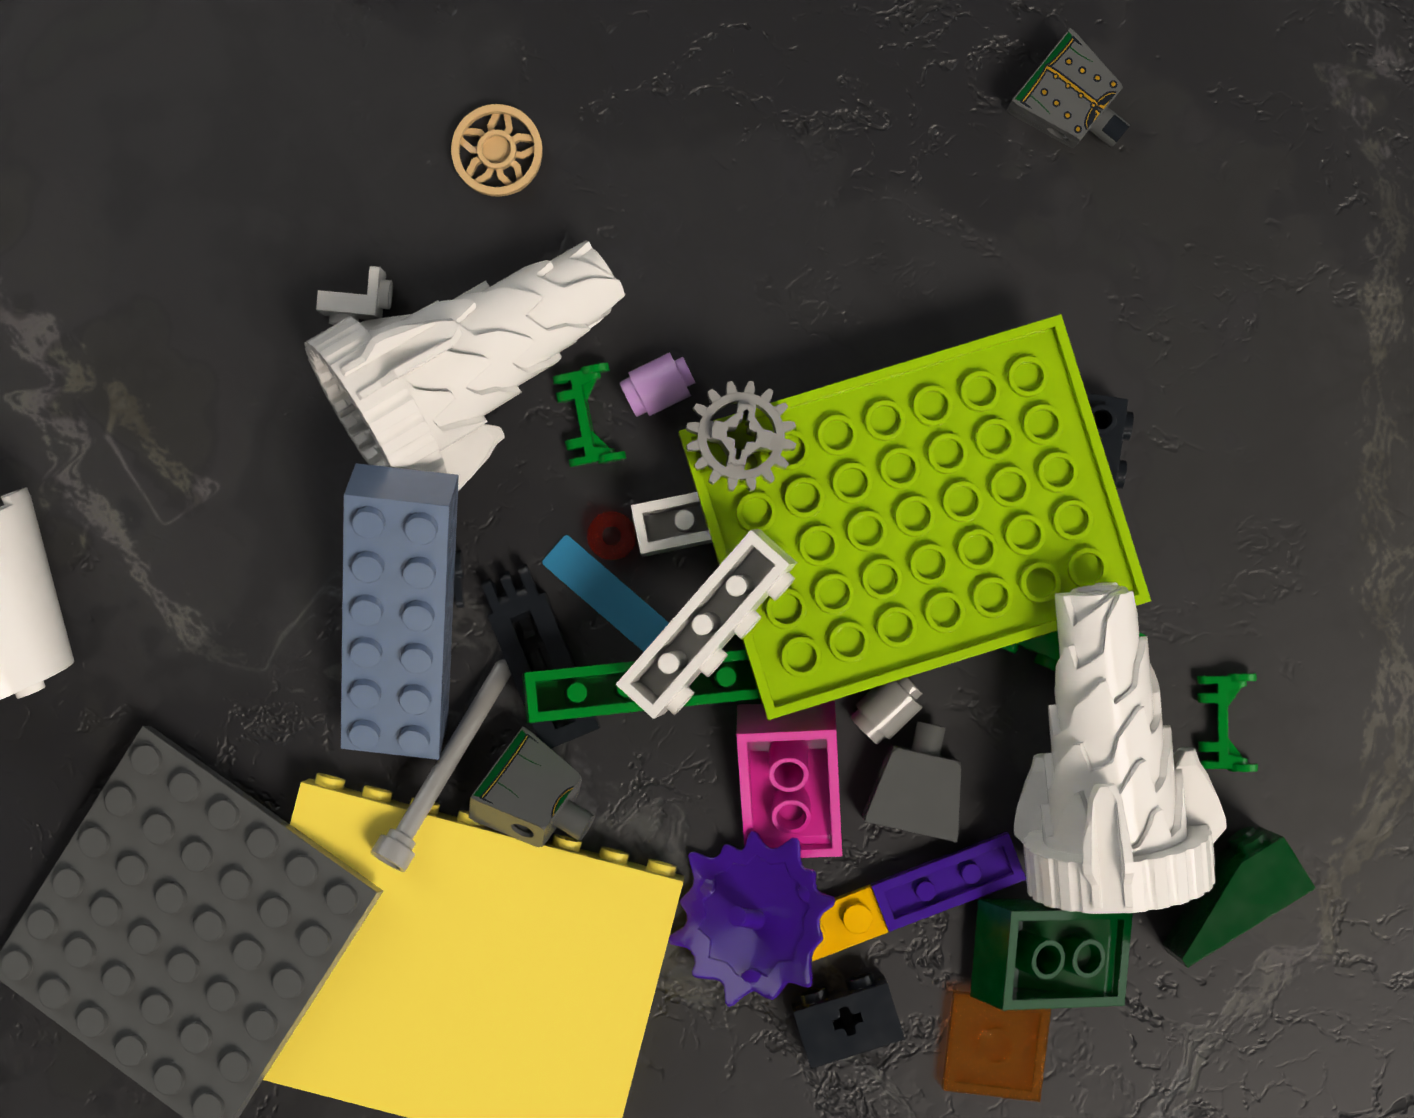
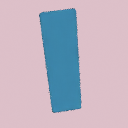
(605, 592)

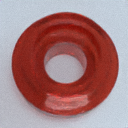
(596, 530)

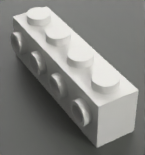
(706, 624)

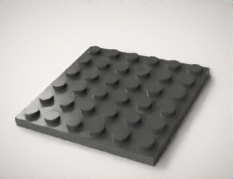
(185, 930)

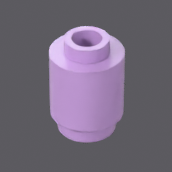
(657, 385)

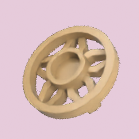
(496, 150)

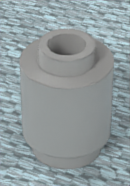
(887, 709)

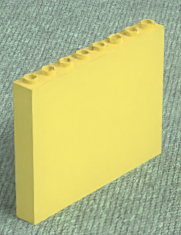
(483, 970)

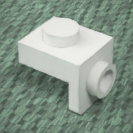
(358, 306)

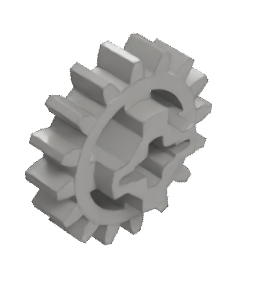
(764, 439)

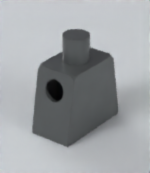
(918, 787)

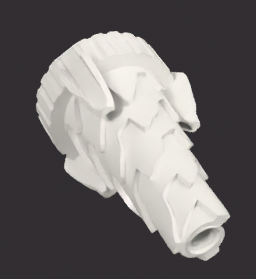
(423, 380)
(1111, 809)

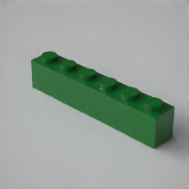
(594, 692)

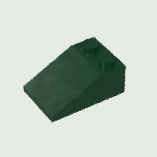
(1251, 884)
(1048, 956)

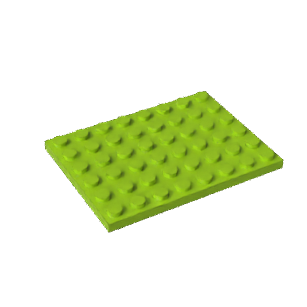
(924, 515)

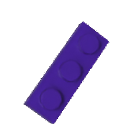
(948, 881)

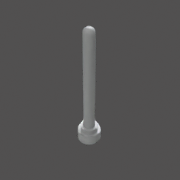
(397, 846)

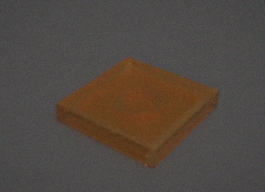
(995, 1050)

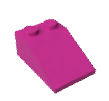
(790, 778)

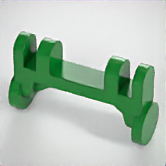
(582, 386)
(1226, 690)

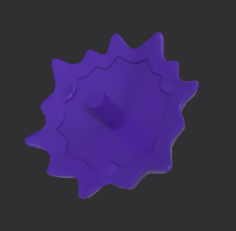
(753, 918)

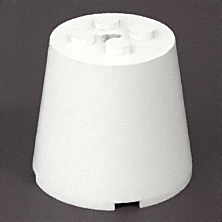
(31, 620)

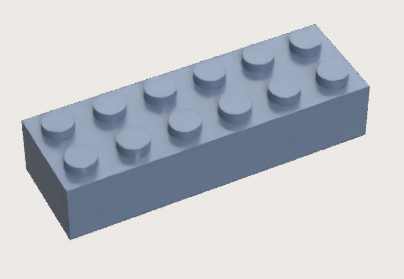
(397, 609)

